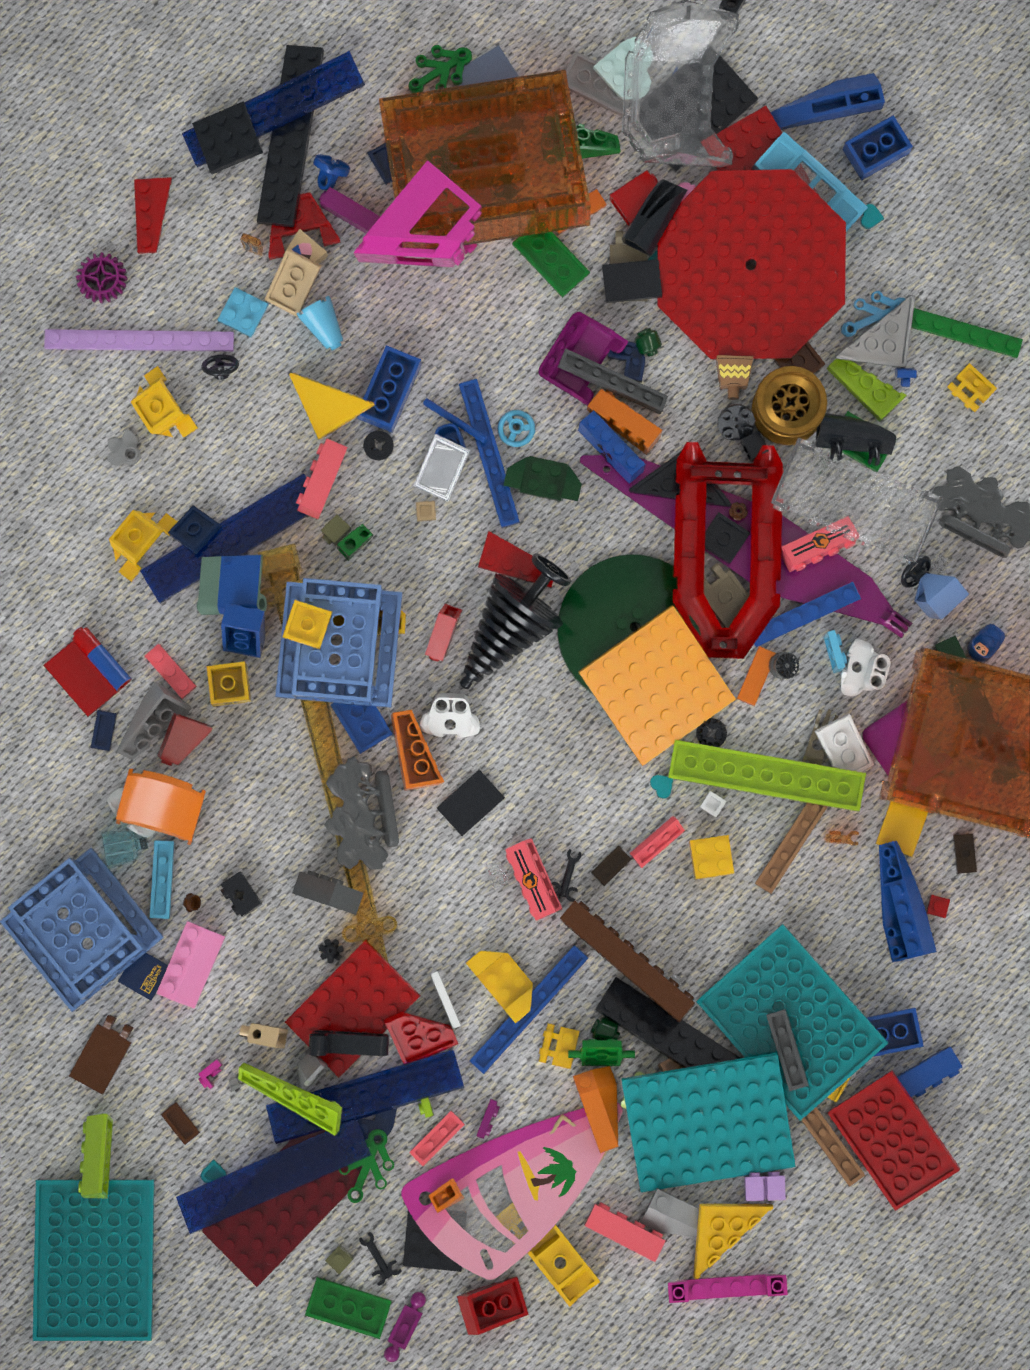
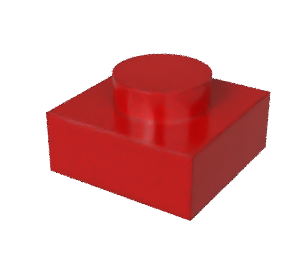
(938, 906)

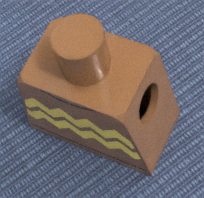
(733, 373)

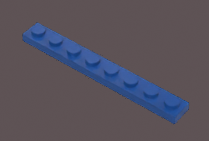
(489, 453)
(540, 998)

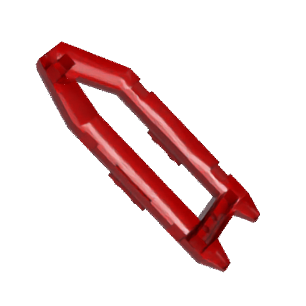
(689, 548)

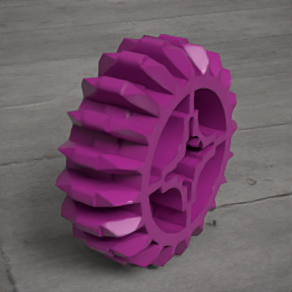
(101, 261)

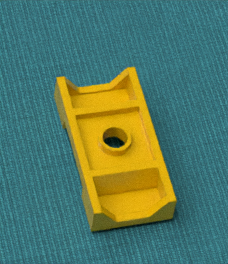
(574, 1277)

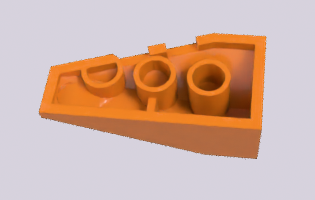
(599, 1098)

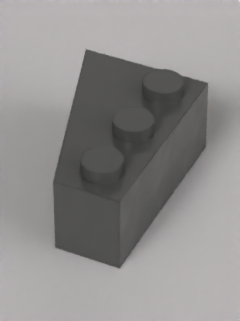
(327, 892)

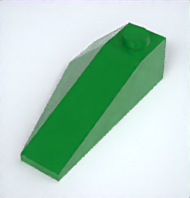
(596, 142)

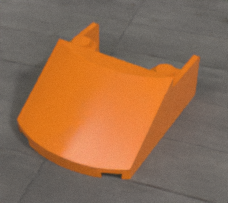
(160, 804)

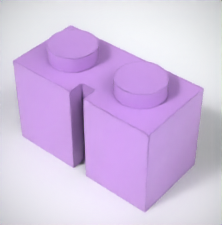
(764, 1187)

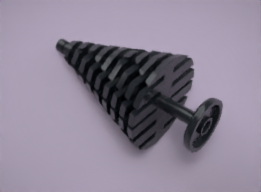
(513, 620)

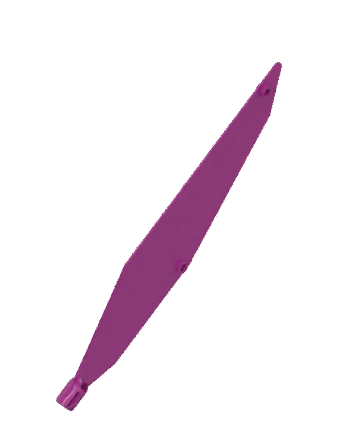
(798, 586)

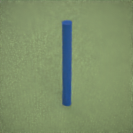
(453, 419)

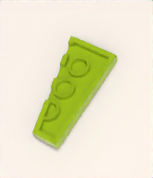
(866, 388)

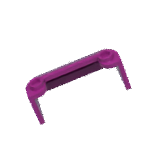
(587, 339)
(883, 736)

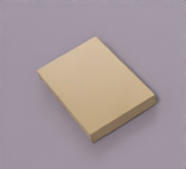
(292, 282)

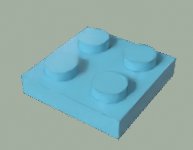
(243, 312)
(833, 644)

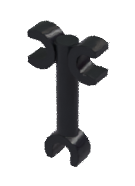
(563, 889)
(385, 1271)

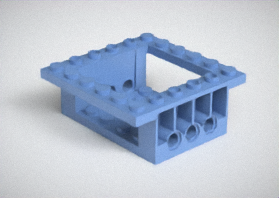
(307, 672)
(59, 953)

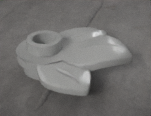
(122, 447)

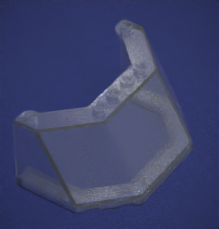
(672, 85)
(856, 501)

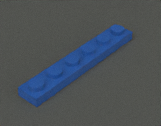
(809, 612)

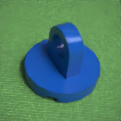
(330, 170)

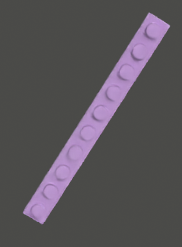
(139, 340)

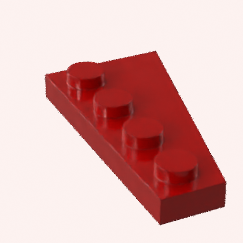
(150, 208)
(507, 559)

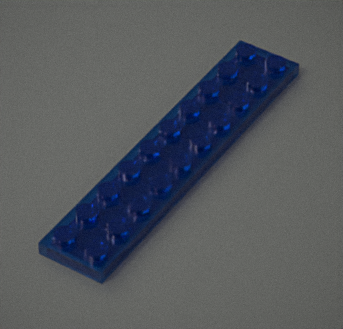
(294, 98)
(234, 538)
(374, 1094)
(273, 1176)

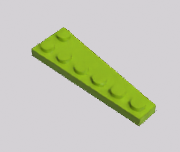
(310, 1106)

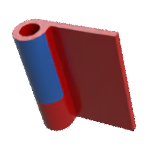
(87, 671)

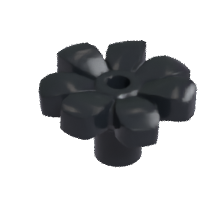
(335, 950)

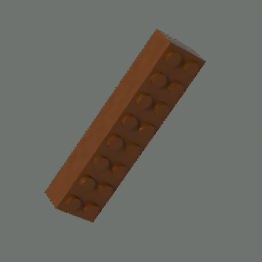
(627, 961)

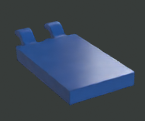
(363, 724)

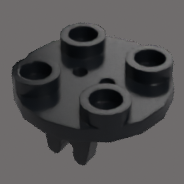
(745, 422)

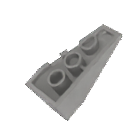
(151, 719)
(309, 1069)
(671, 1215)

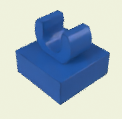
(905, 375)

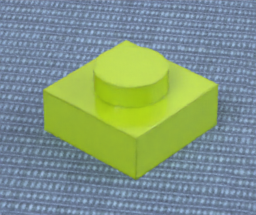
(425, 1107)

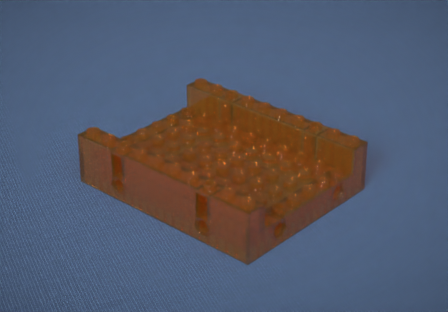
(503, 145)
(964, 744)

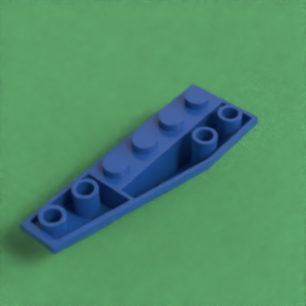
(833, 101)
(902, 907)

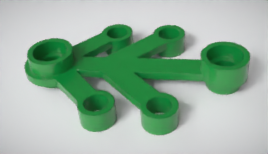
(442, 68)
(370, 1163)

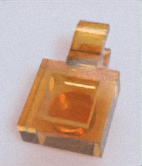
(836, 838)

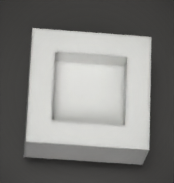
(712, 804)

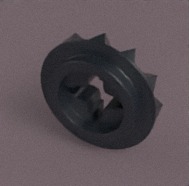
(369, 443)
(712, 723)

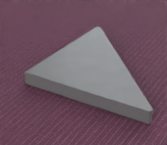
(886, 340)

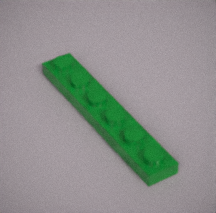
(966, 333)

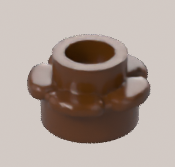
(733, 511)
(192, 902)

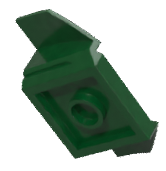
(543, 479)

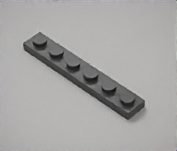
(612, 381)

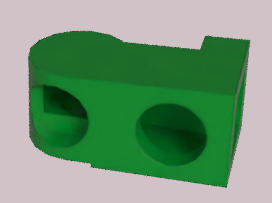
(354, 541)

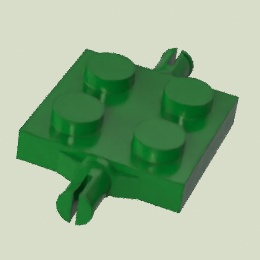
(601, 1053)

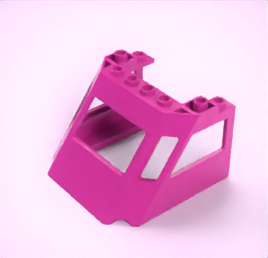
(386, 236)

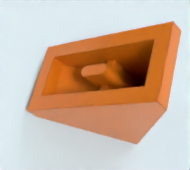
(446, 1195)

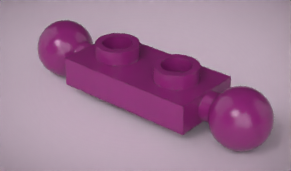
(405, 1327)

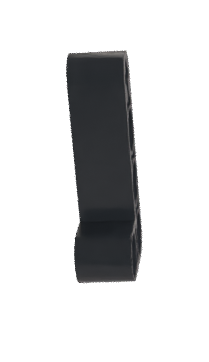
(342, 1042)

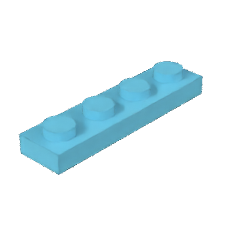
(162, 879)

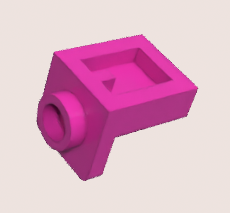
(213, 1069)

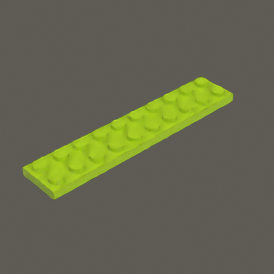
(767, 775)

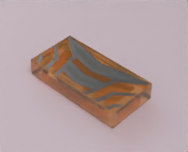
(251, 244)

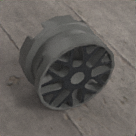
(783, 665)

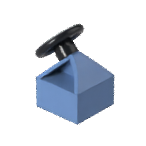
(935, 593)

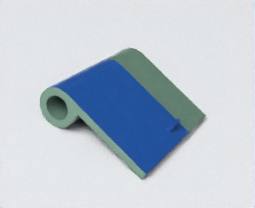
(230, 582)

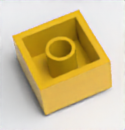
(228, 684)
(711, 857)

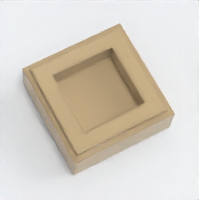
(425, 511)

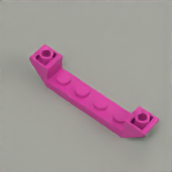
(726, 1287)

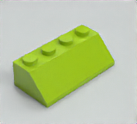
(96, 1156)

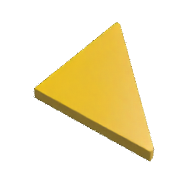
(326, 405)
(721, 1228)

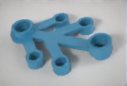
(877, 312)

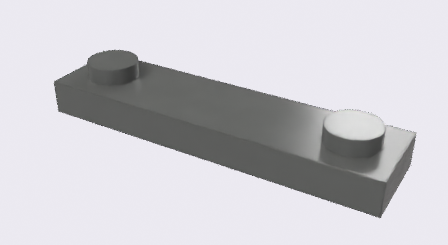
(787, 1050)

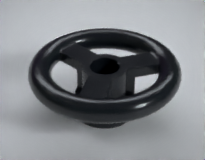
(220, 369)

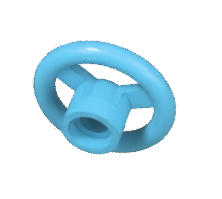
(512, 422)

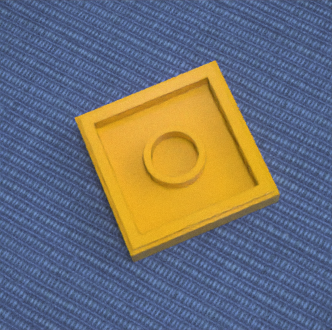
(307, 624)

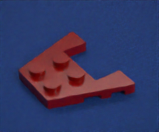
(308, 218)

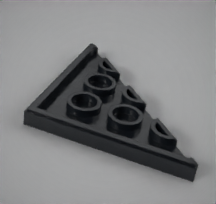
(663, 484)

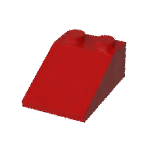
(492, 1306)

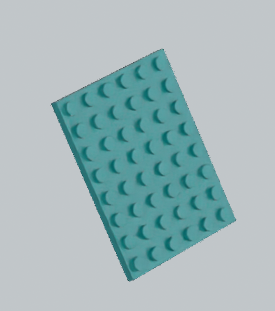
(826, 1024)
(708, 1122)
(93, 1262)

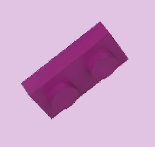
(491, 1111)

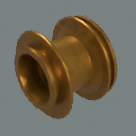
(805, 386)

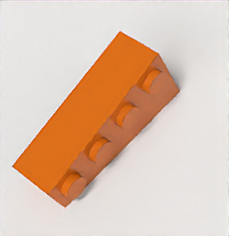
(625, 421)
(414, 756)

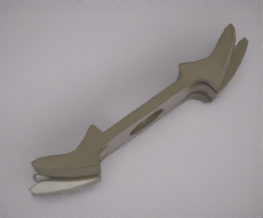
(812, 755)

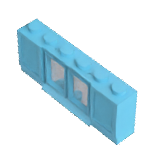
(790, 155)

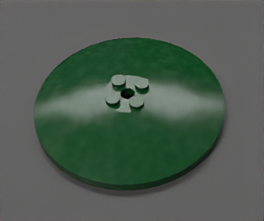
(607, 601)

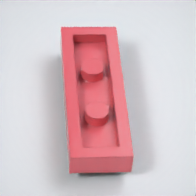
(170, 671)
(657, 841)
(436, 1138)

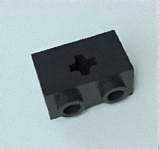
(239, 883)

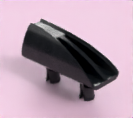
(654, 217)
(854, 434)

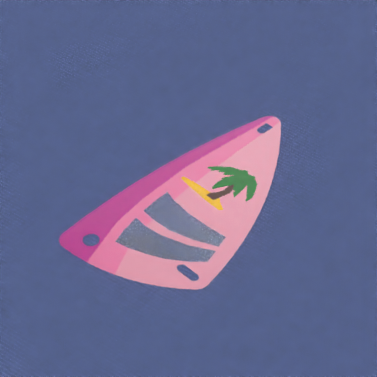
(510, 1190)

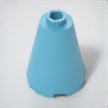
(323, 323)

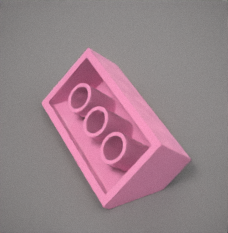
(190, 965)

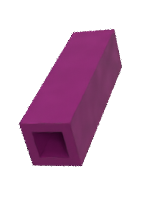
(348, 210)

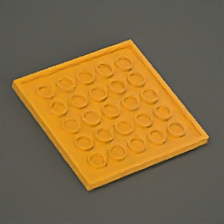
(657, 685)

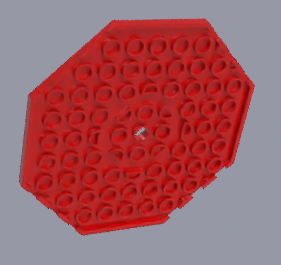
(797, 256)

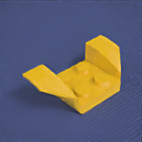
(159, 409)
(135, 538)
(504, 981)

